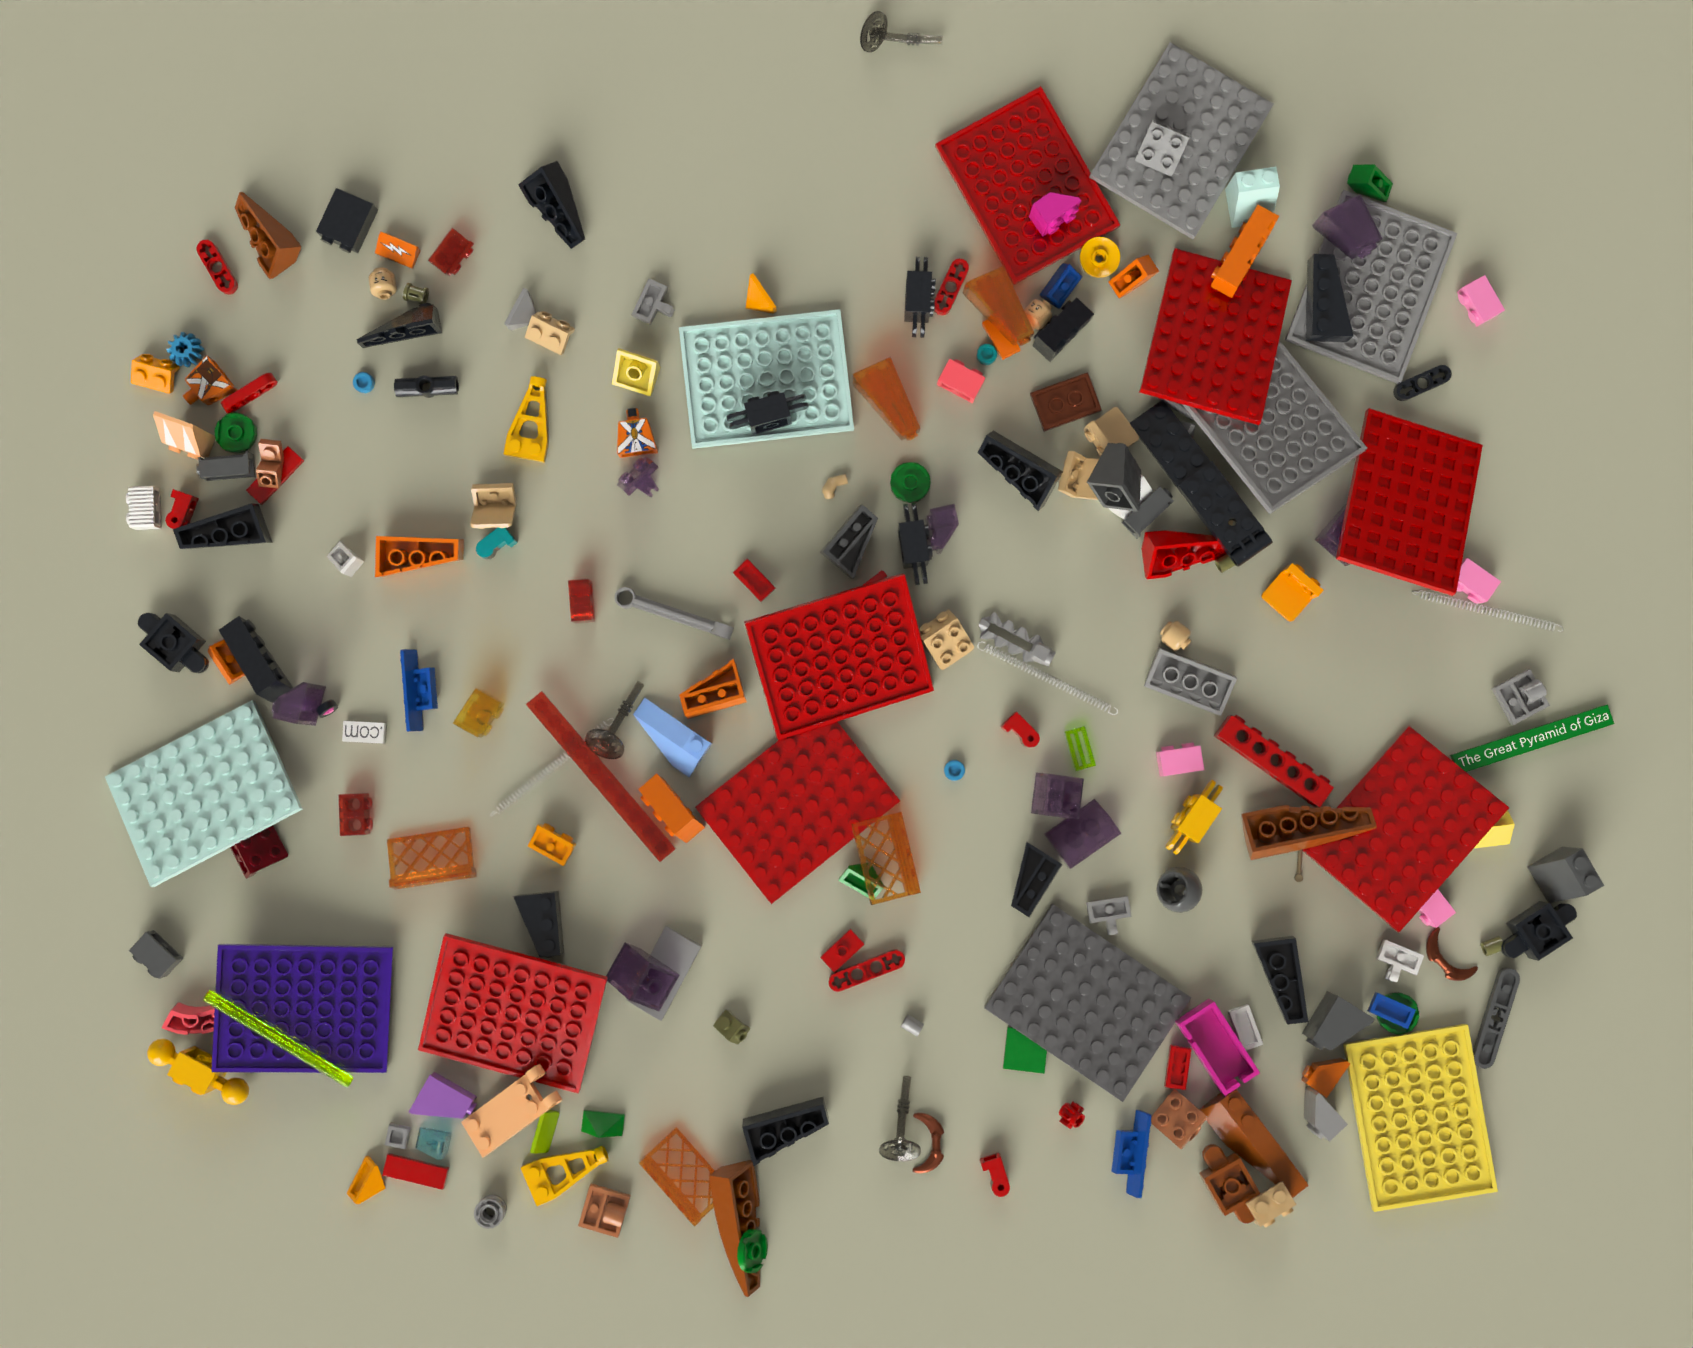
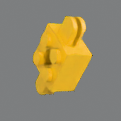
(1195, 817)

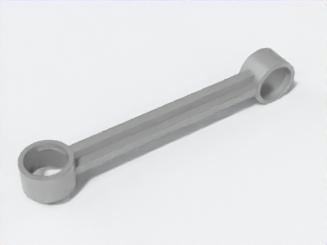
(713, 627)

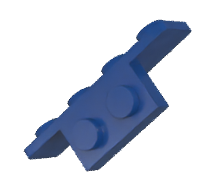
(418, 689)
(1131, 1153)

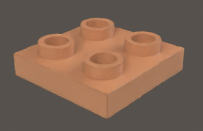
(1178, 1119)
(604, 1210)

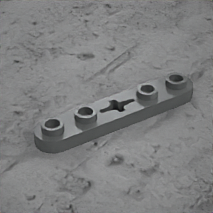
(1489, 1038)

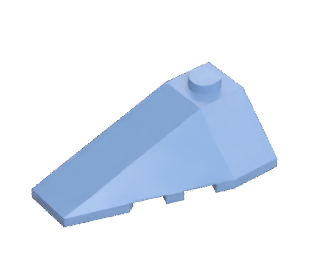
(674, 739)

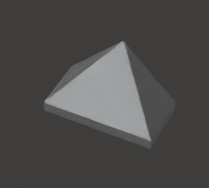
(521, 311)

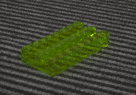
(1072, 751)

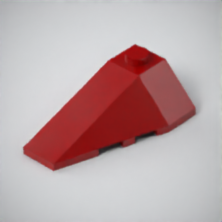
(1172, 550)

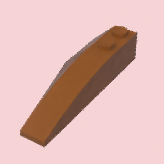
(1297, 828)
(1250, 1139)
(735, 1205)

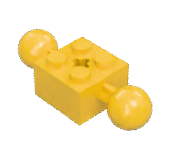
(194, 1069)

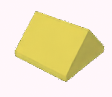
(635, 372)
(1500, 833)

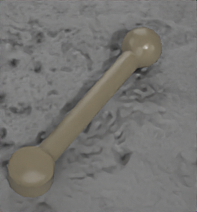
(1298, 877)

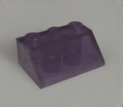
(299, 704)
(1080, 838)

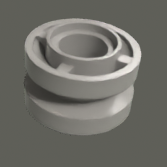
(485, 1220)

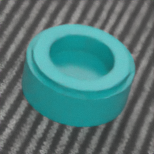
(986, 354)

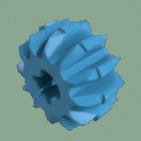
(180, 344)

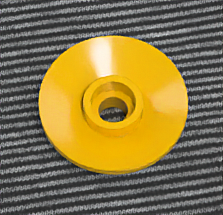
(1106, 250)

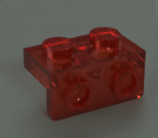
(451, 252)

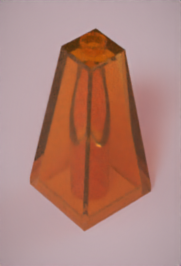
(999, 303)
(886, 395)

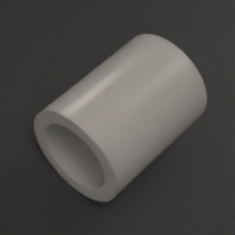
(912, 1025)

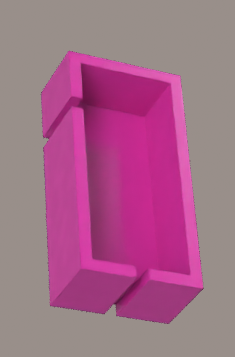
(1217, 1046)

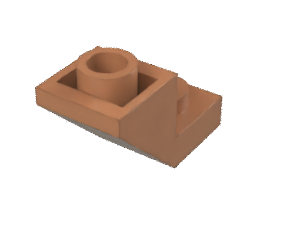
(271, 464)

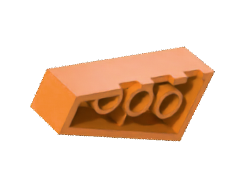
(1243, 251)
(412, 553)

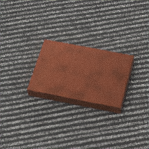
(1065, 402)

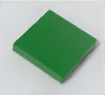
(1023, 1053)

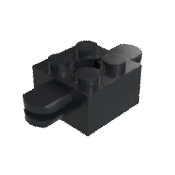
(918, 295)
(767, 412)
(913, 544)
(172, 643)
(1539, 930)

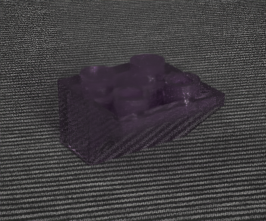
(943, 523)
(1057, 795)

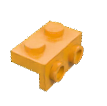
(154, 373)
(552, 844)

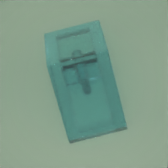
(433, 1142)

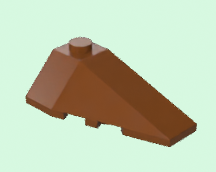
(273, 241)

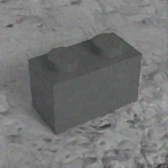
(155, 954)

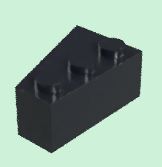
(1062, 328)
(543, 921)

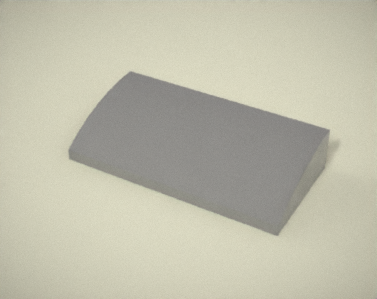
(1190, 681)
(678, 954)

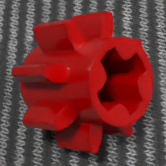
(1071, 1115)

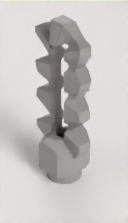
(1038, 652)

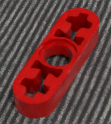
(225, 271)
(962, 275)
(249, 392)

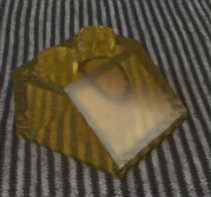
(479, 713)

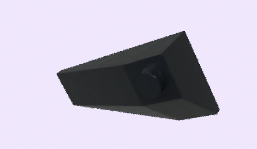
(552, 196)
(412, 324)

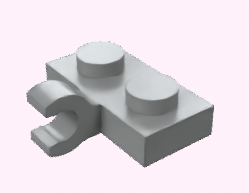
(651, 302)
(1108, 911)

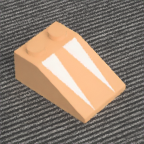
(183, 436)

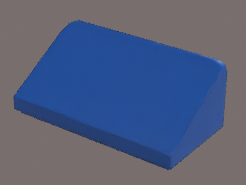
(1061, 285)

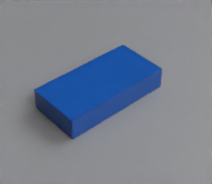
(1391, 1010)

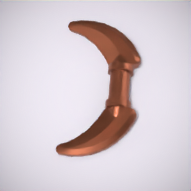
(1434, 955)
(936, 1134)

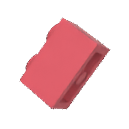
(961, 380)

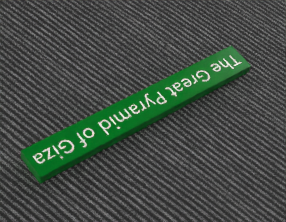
(1533, 738)

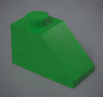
(1370, 182)

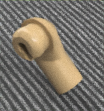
(831, 484)

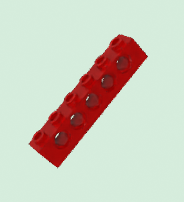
(1314, 796)

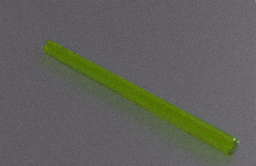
(278, 1038)

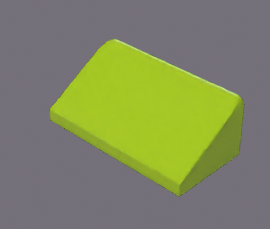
(545, 1132)

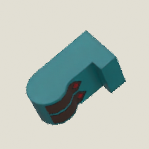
(493, 542)

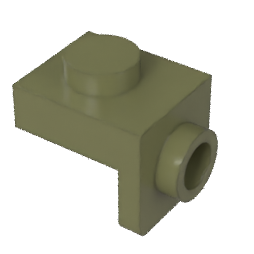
(731, 1027)

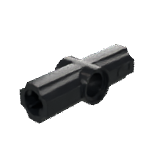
(439, 386)

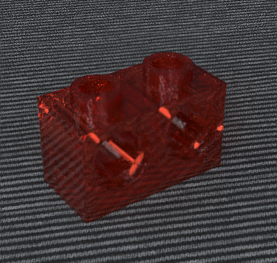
(581, 601)
(348, 814)

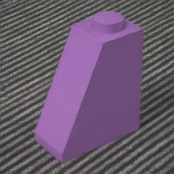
(443, 1099)

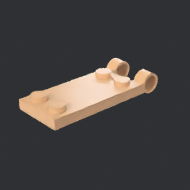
(509, 1112)

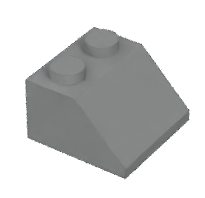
(1321, 1116)

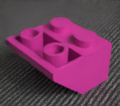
(1053, 211)

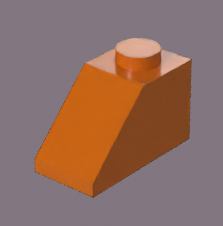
(1133, 276)
(1324, 1075)

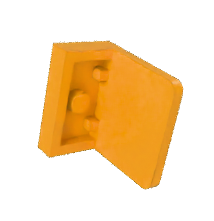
(1291, 591)

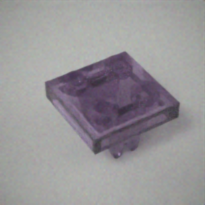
(639, 477)

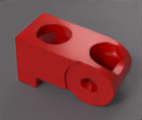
(182, 509)
(1022, 729)
(999, 1180)

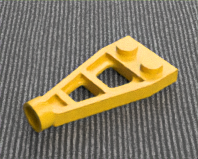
(525, 447)
(539, 1180)

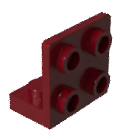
(259, 851)

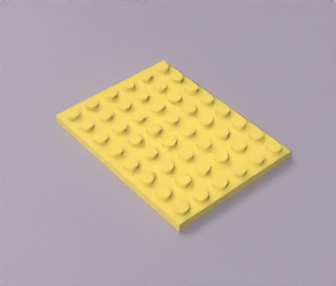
(1420, 1117)

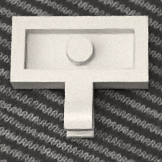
(1398, 958)

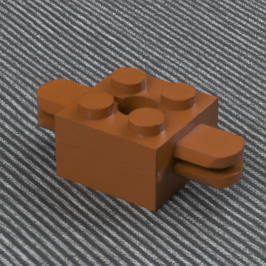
(1228, 1182)

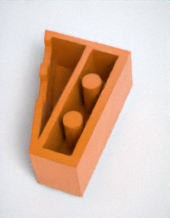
(714, 693)
(670, 809)

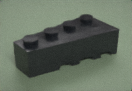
(1283, 971)
(783, 1127)

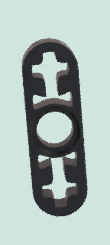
(1437, 382)

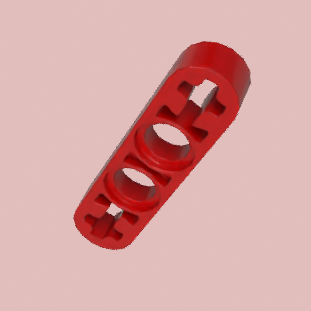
(868, 974)

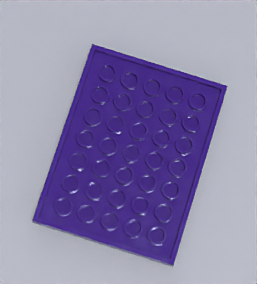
(314, 994)

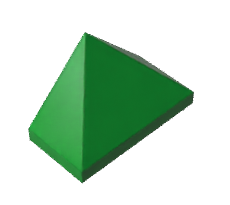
(854, 878)
(602, 1123)

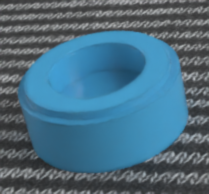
(363, 382)
(954, 770)

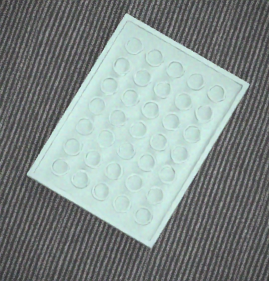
(764, 355)
(203, 793)

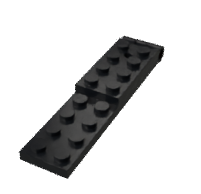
(1201, 483)

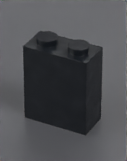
(346, 221)

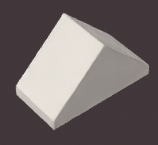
(345, 559)

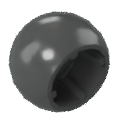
(1169, 887)

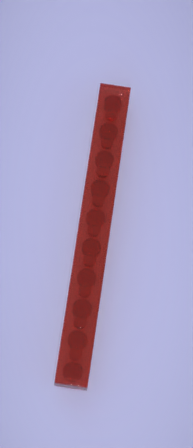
(601, 776)

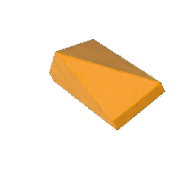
(758, 298)
(366, 1182)

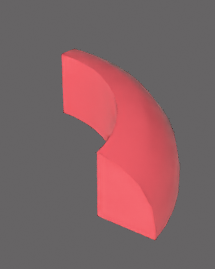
(190, 1019)

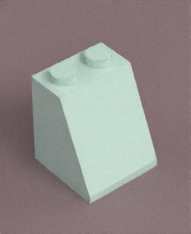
(1251, 189)

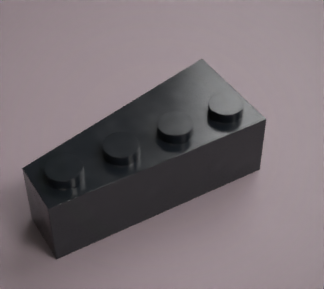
(1326, 307)
(1021, 468)
(231, 528)
(255, 659)

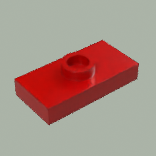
(754, 580)
(842, 950)
(1177, 1067)

